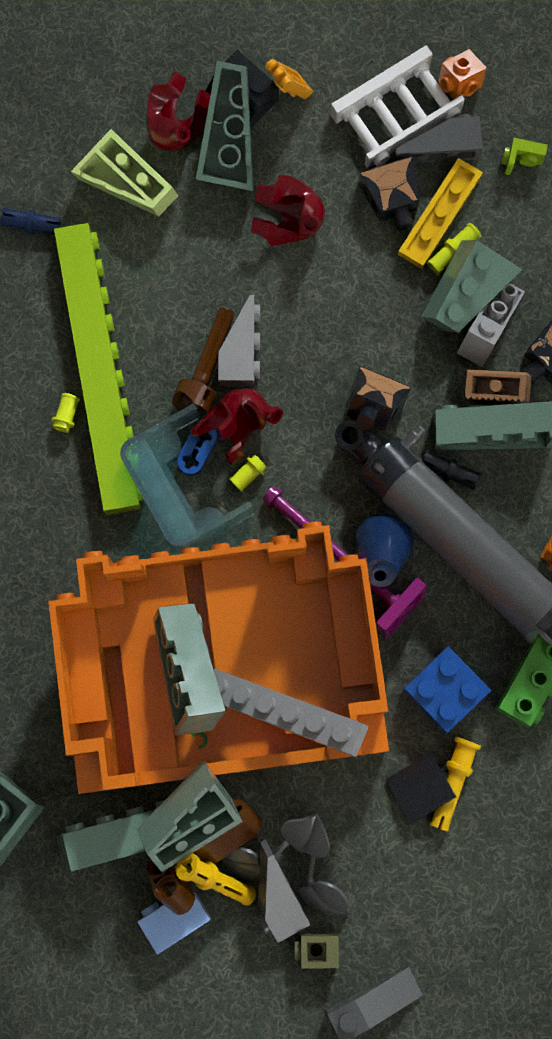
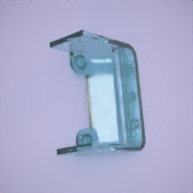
(147, 461)

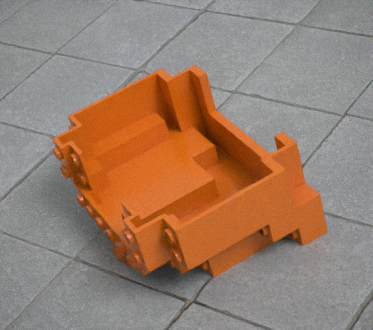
(267, 615)

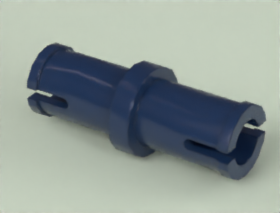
(29, 221)

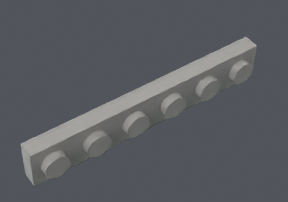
(291, 714)

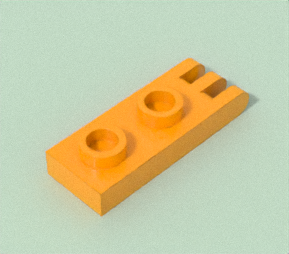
(288, 79)

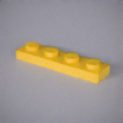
(440, 213)

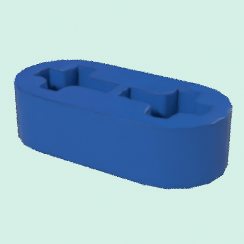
(202, 456)

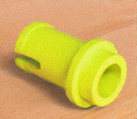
(65, 413)
(248, 472)

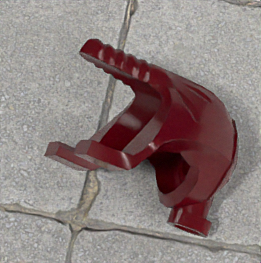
(161, 121)
(299, 206)
(237, 417)

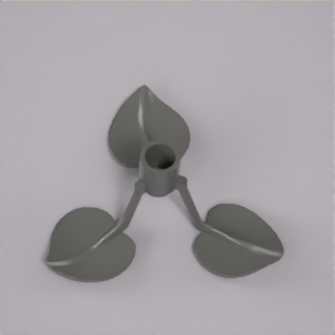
(307, 837)

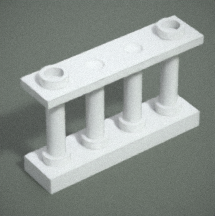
(394, 80)

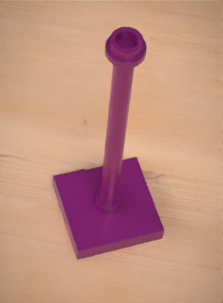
(398, 606)

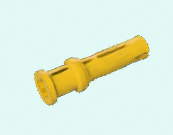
(458, 768)
(207, 876)

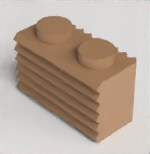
(498, 386)

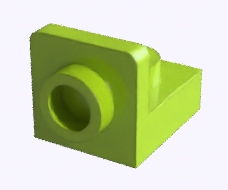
(525, 151)

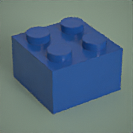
(446, 690)

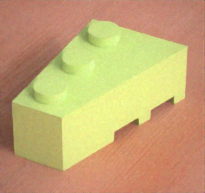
(124, 174)

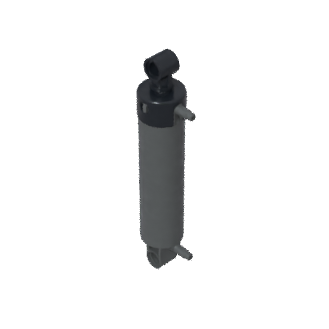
(452, 528)

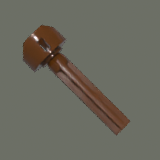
(197, 389)

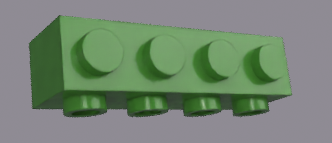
(529, 685)

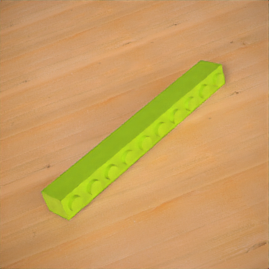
(97, 365)

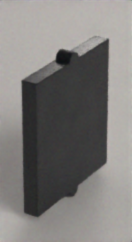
(421, 788)

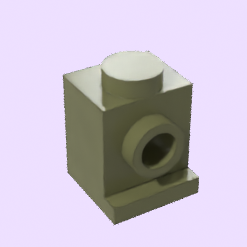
(326, 959)

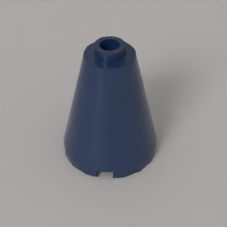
(385, 545)

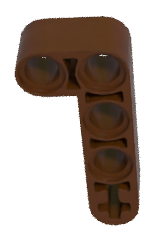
(178, 894)

